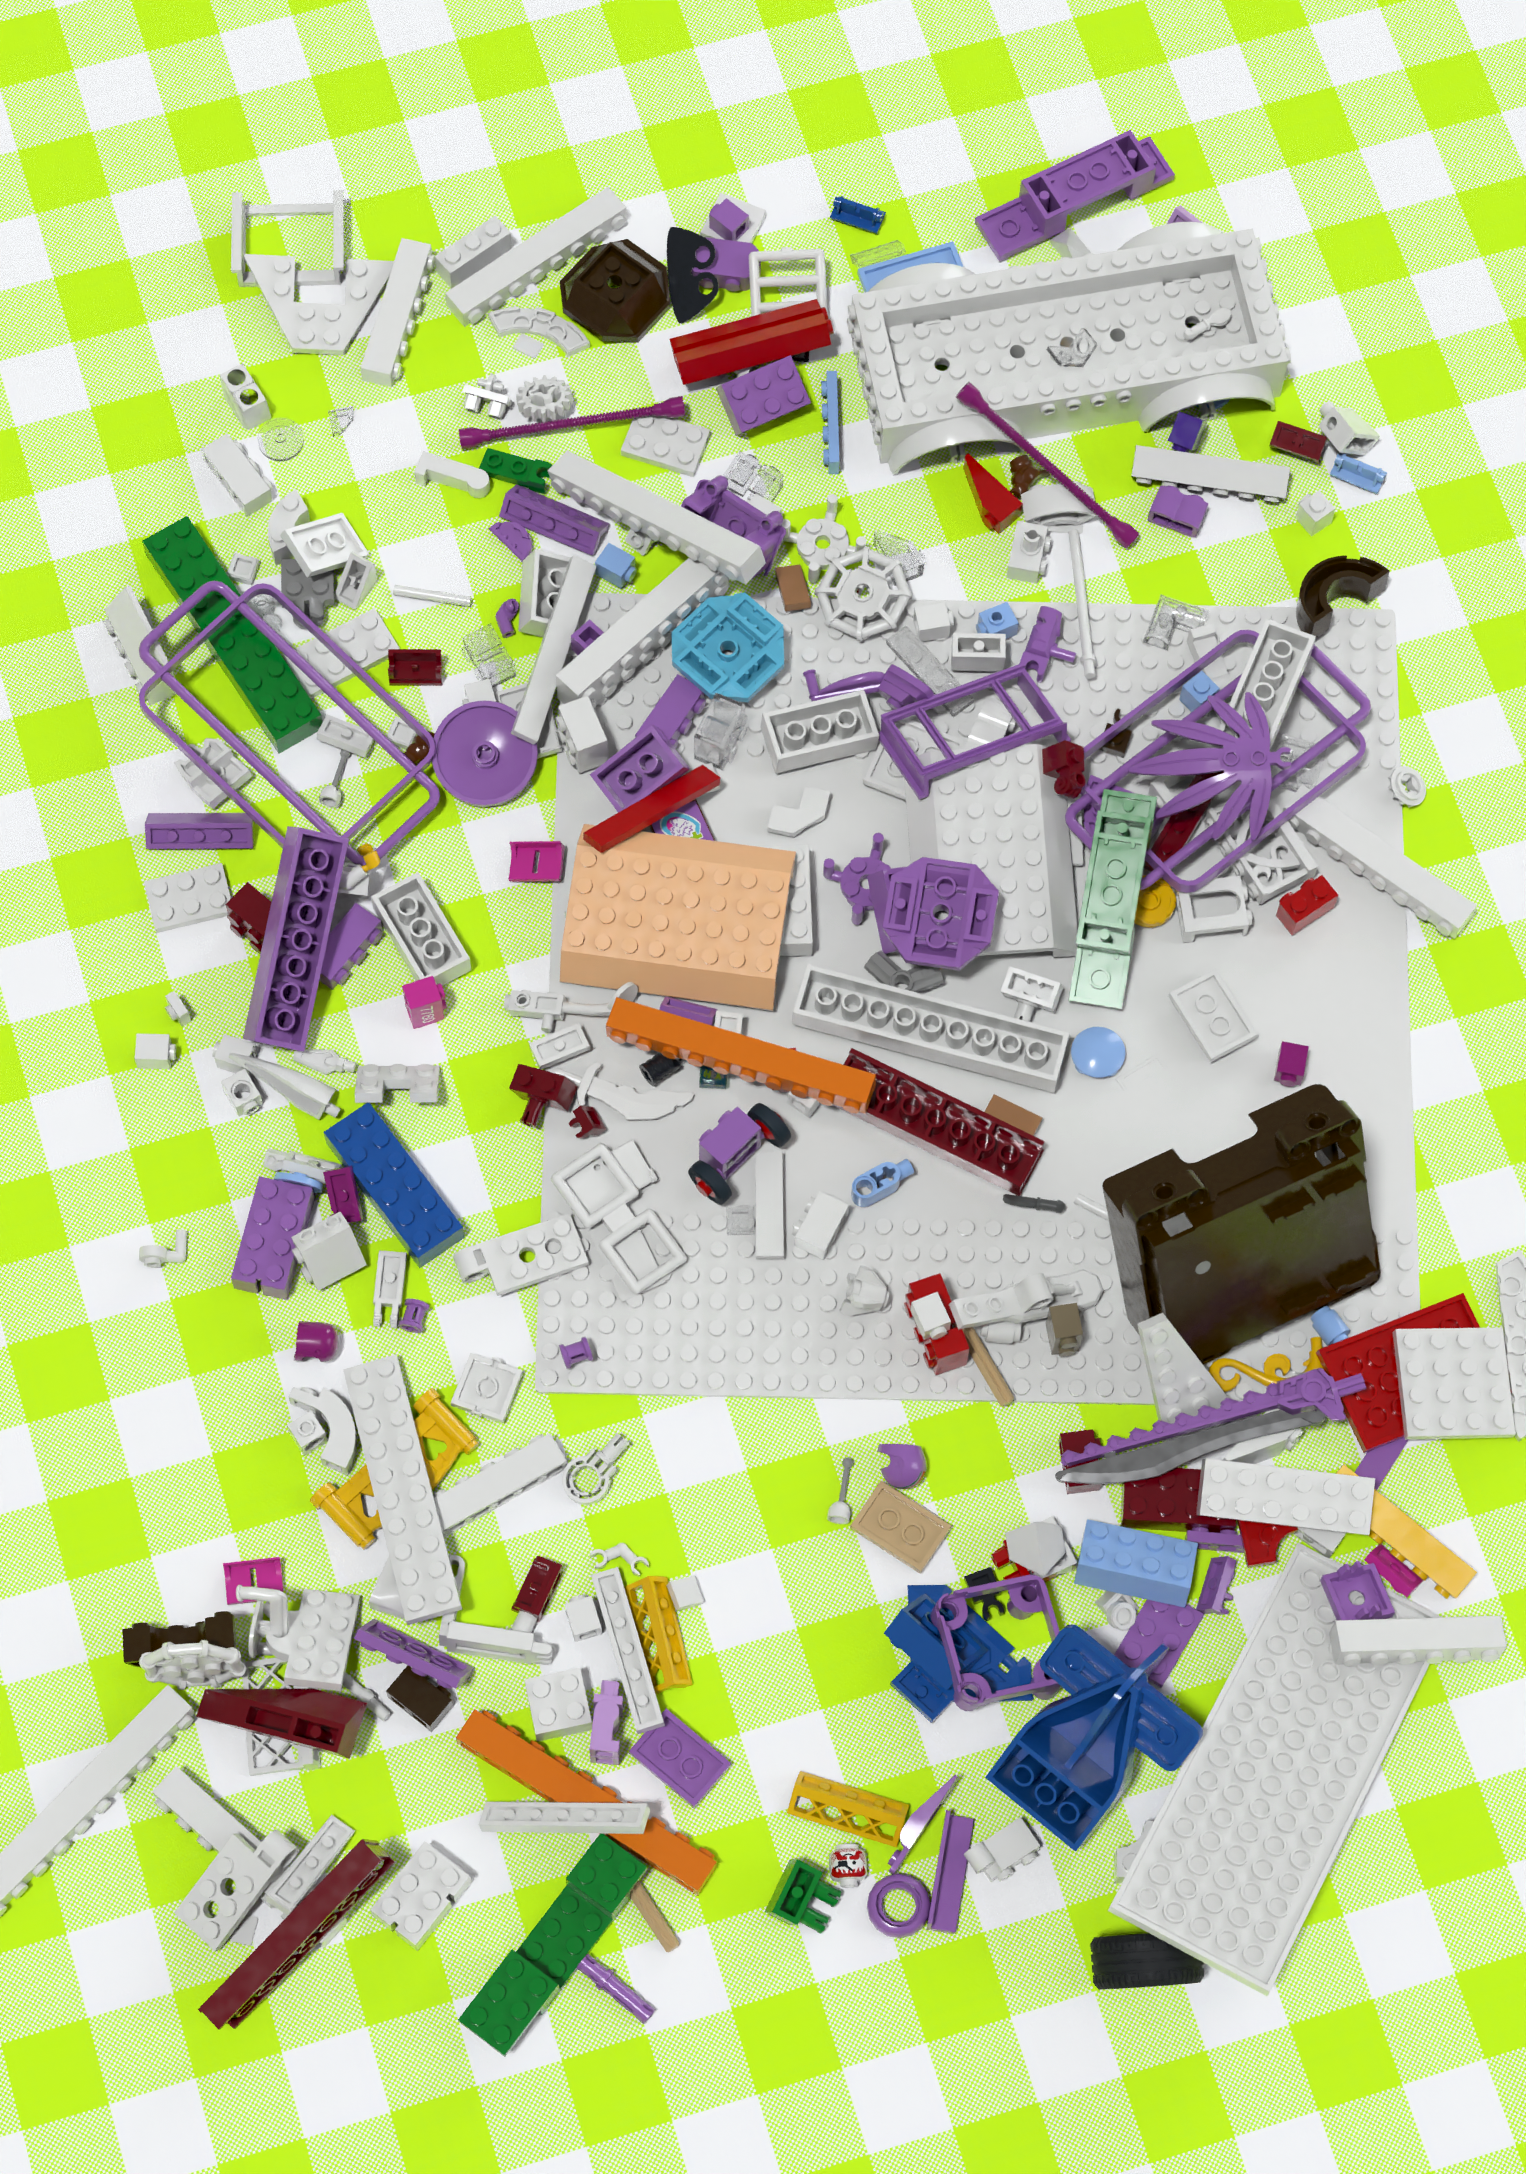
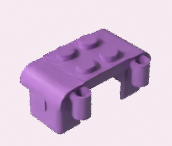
(738, 516)

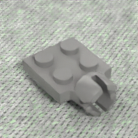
(309, 593)

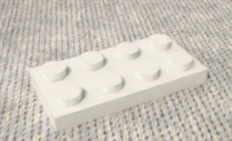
(362, 639)

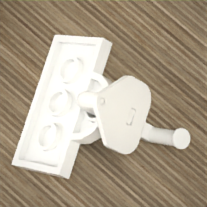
(310, 1640)

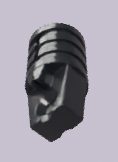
(658, 1068)

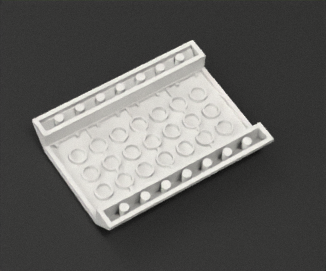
(1016, 832)

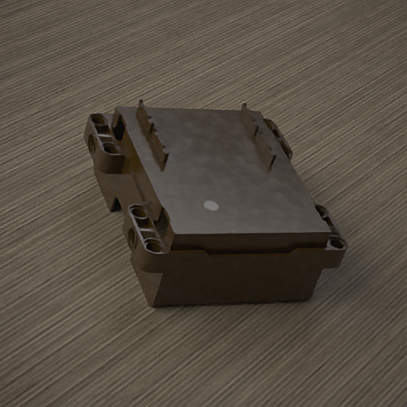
(1267, 1231)

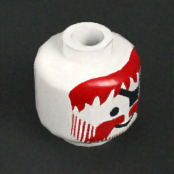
(847, 1865)

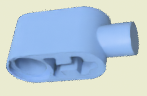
(875, 1176)

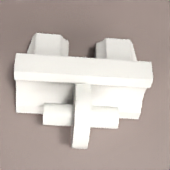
(497, 401)

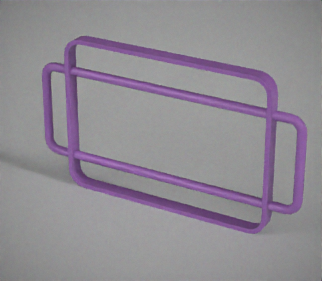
(162, 673)
(1345, 726)

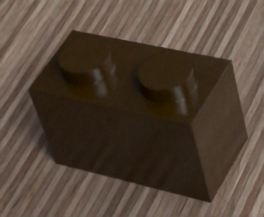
(420, 1698)

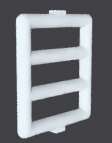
(784, 254)

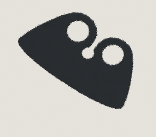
(683, 286)

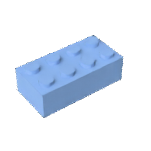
(1136, 1563)

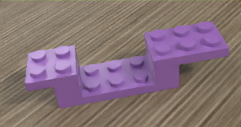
(1069, 186)

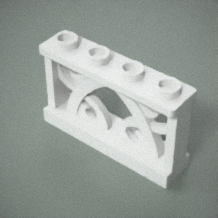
(1295, 857)

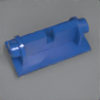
(857, 214)

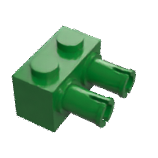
(794, 1892)

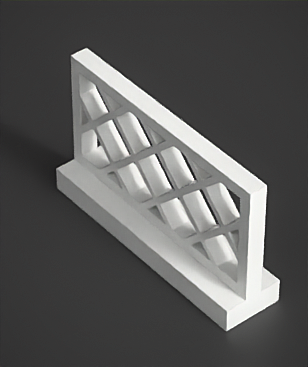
(307, 1757)

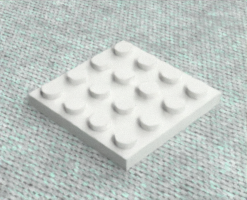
(1453, 1383)

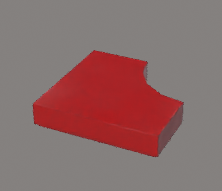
(1261, 1541)

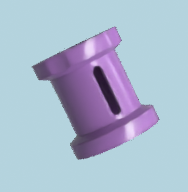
(408, 1323)
(576, 1352)

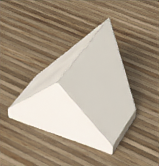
(1036, 1546)

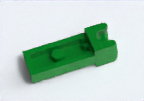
(516, 469)

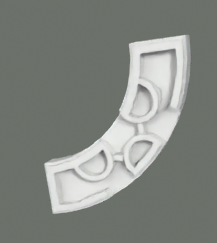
(541, 323)

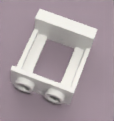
(1239, 920)

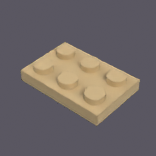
(900, 1527)

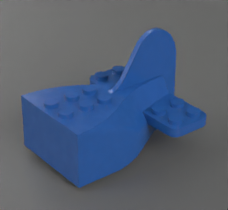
(1080, 1750)

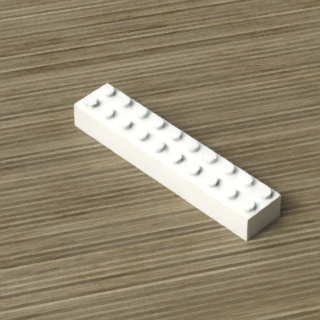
(930, 1028)

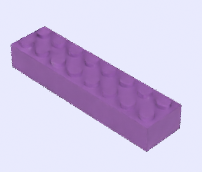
(295, 938)

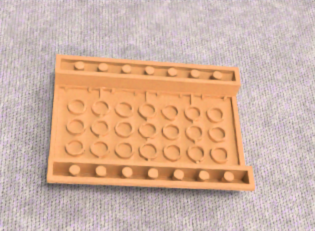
(678, 918)

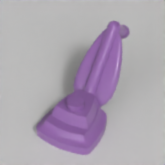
(895, 686)

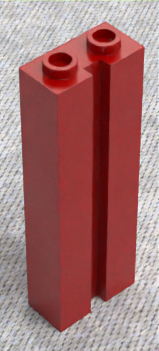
(751, 341)

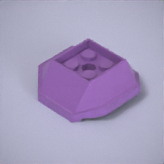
(940, 886)

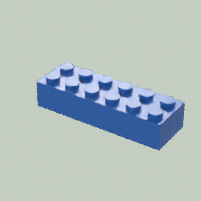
(394, 1185)

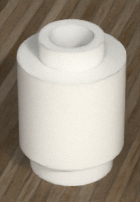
(1001, 1332)

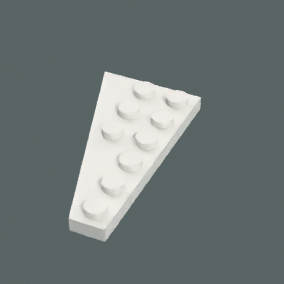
(1176, 1373)

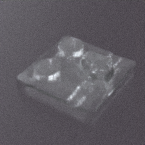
(1308, 774)

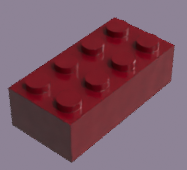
(1167, 1504)

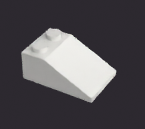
(1264, 1447)

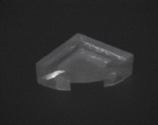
(340, 419)

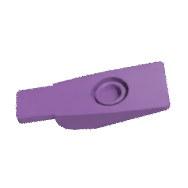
(918, 1823)

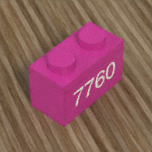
(424, 1002)

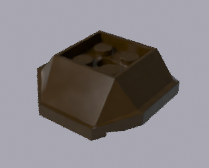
(618, 312)

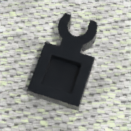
(984, 1577)

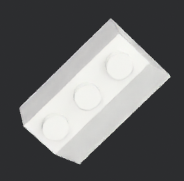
(539, 589)

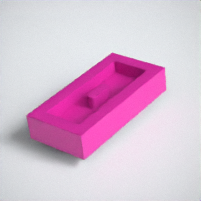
(1394, 1571)

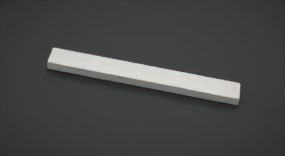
(553, 649)

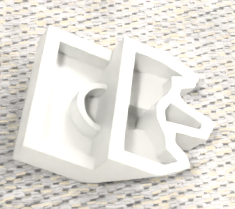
(222, 761)

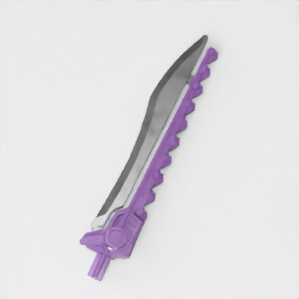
(1294, 1396)

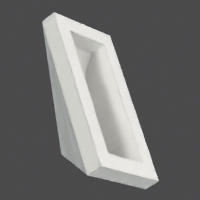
(1069, 244)

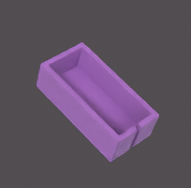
(266, 1245)

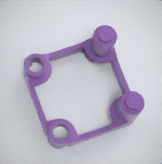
(1027, 1596)

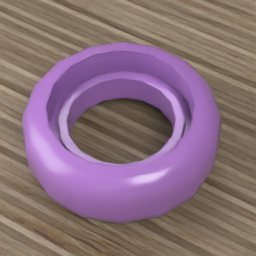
(904, 1883)

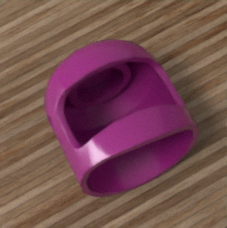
(316, 1341)

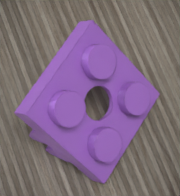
(1364, 1580)

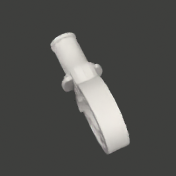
(607, 1456)

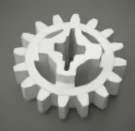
(544, 398)

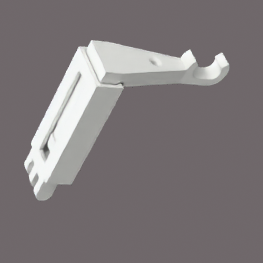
(489, 1641)

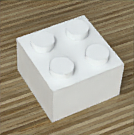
(582, 733)
(558, 1704)

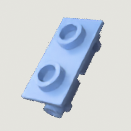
(1358, 473)

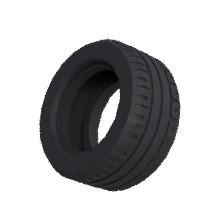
(1141, 1962)

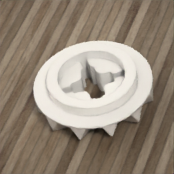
(1414, 783)

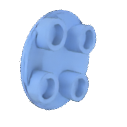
(1098, 1052)

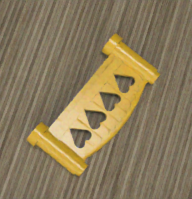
(433, 1423)

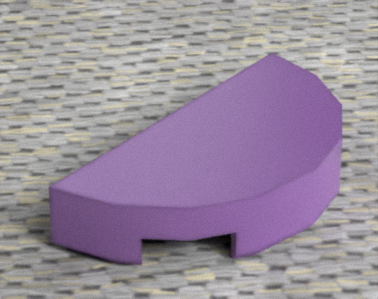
(514, 538)

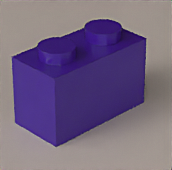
(1187, 432)

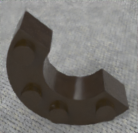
(1336, 578)
(145, 1638)

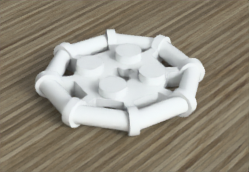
(865, 607)
(192, 1664)

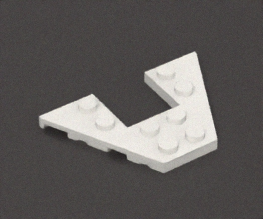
(318, 326)

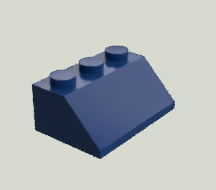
(922, 1642)

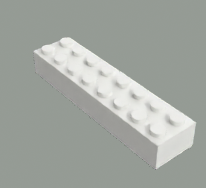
(639, 633)

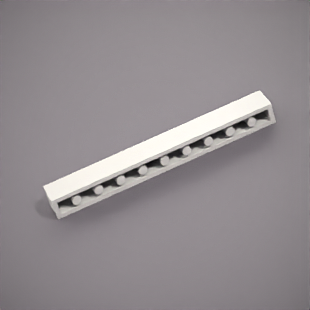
(657, 517)
(91, 1792)

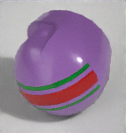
(906, 1465)

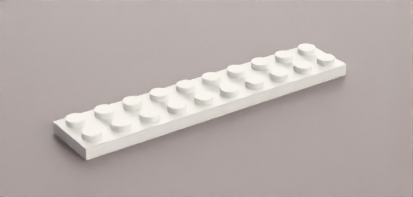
(402, 1490)

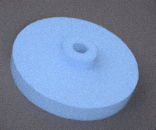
(300, 1179)

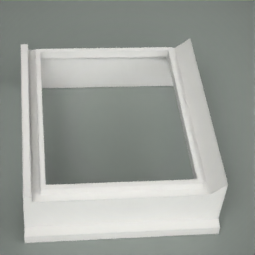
(302, 277)

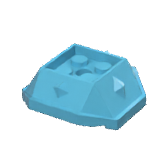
(733, 625)

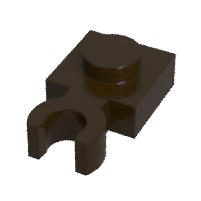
(1118, 744)

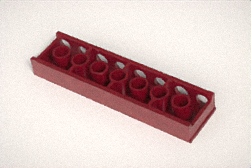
(946, 1130)
(296, 1934)

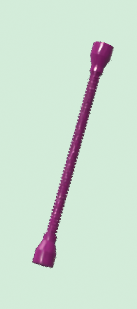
(972, 398)
(473, 437)

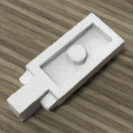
(298, 1162)

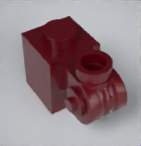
(1065, 764)

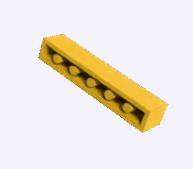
(1416, 1546)

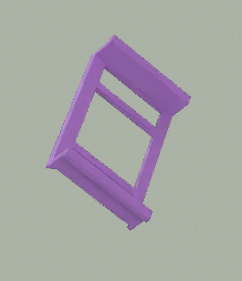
(918, 775)

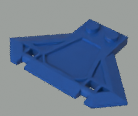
(932, 1699)

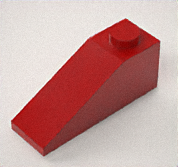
(994, 501)

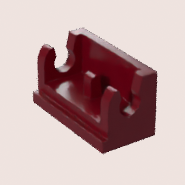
(1298, 441)
(415, 667)
(538, 1587)

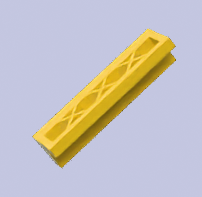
(662, 1631)
(848, 1799)

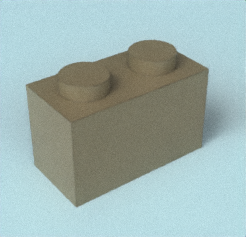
(1064, 1329)

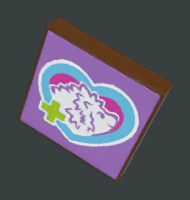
(684, 822)

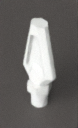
(324, 1061)

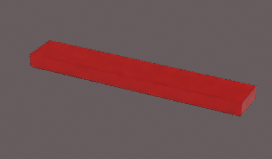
(651, 808)

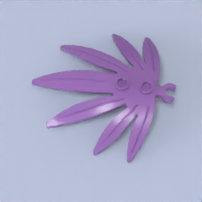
(1240, 759)

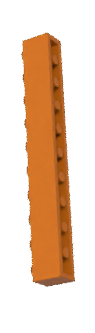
(741, 1056)
(557, 1783)

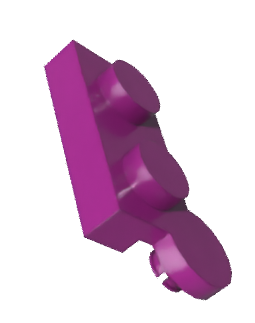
(343, 1193)

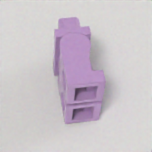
(606, 1723)

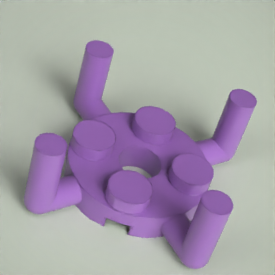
(853, 873)

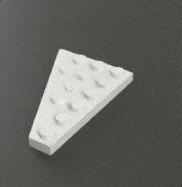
(1512, 1300)

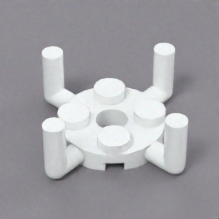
(822, 529)

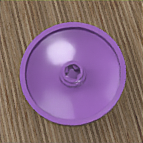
(480, 757)

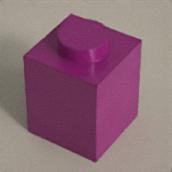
(1291, 1064)

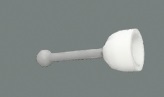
(331, 795)
(839, 1511)

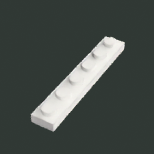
(627, 1650)
(564, 1817)

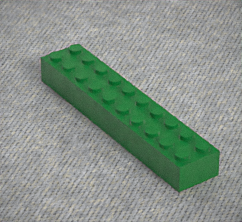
(238, 646)

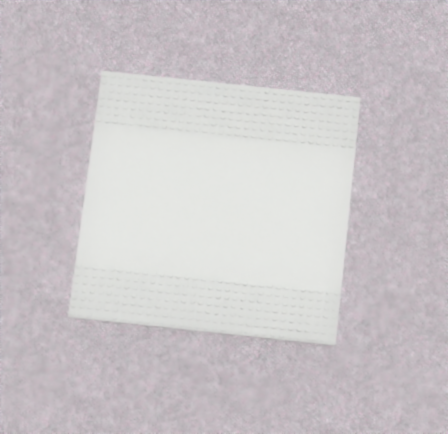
(777, 1324)

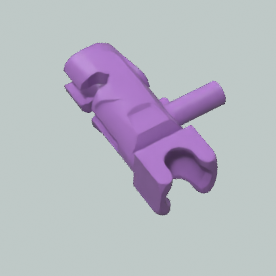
(1042, 643)

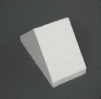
(355, 581)

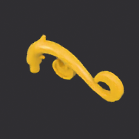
(1272, 1363)

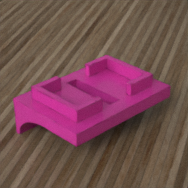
(524, 857)
(238, 1573)

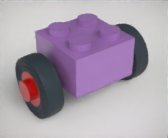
(731, 1145)

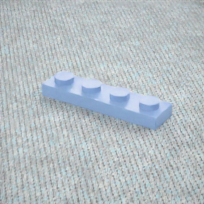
(831, 431)

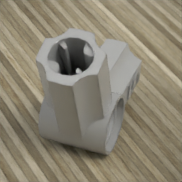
(888, 973)

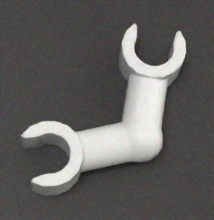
(619, 1550)

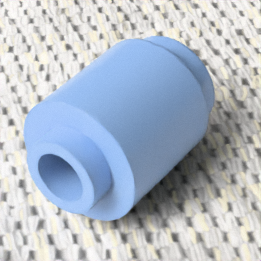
(1329, 1325)

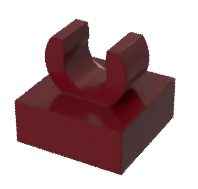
(589, 1121)

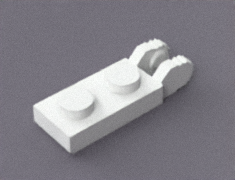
(389, 1285)

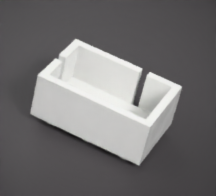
(419, 1895)

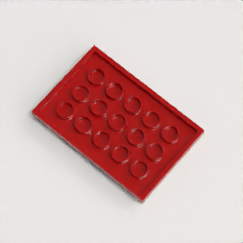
(1376, 1411)

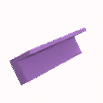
(198, 830)
(949, 1874)

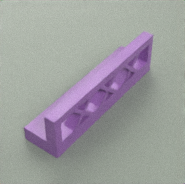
(553, 519)

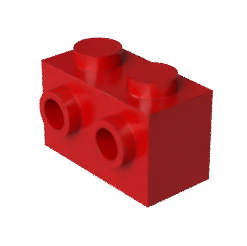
(1306, 904)

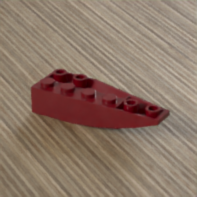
(290, 1715)

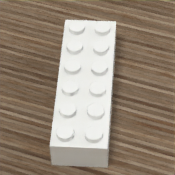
(1272, 674)
(1285, 1496)

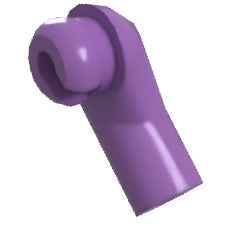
(505, 615)

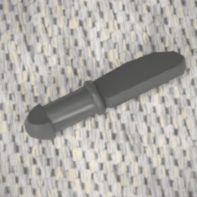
(1040, 1204)

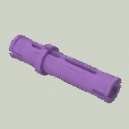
(615, 1988)

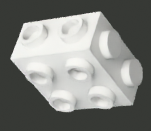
(327, 1251)

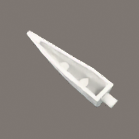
(296, 1087)

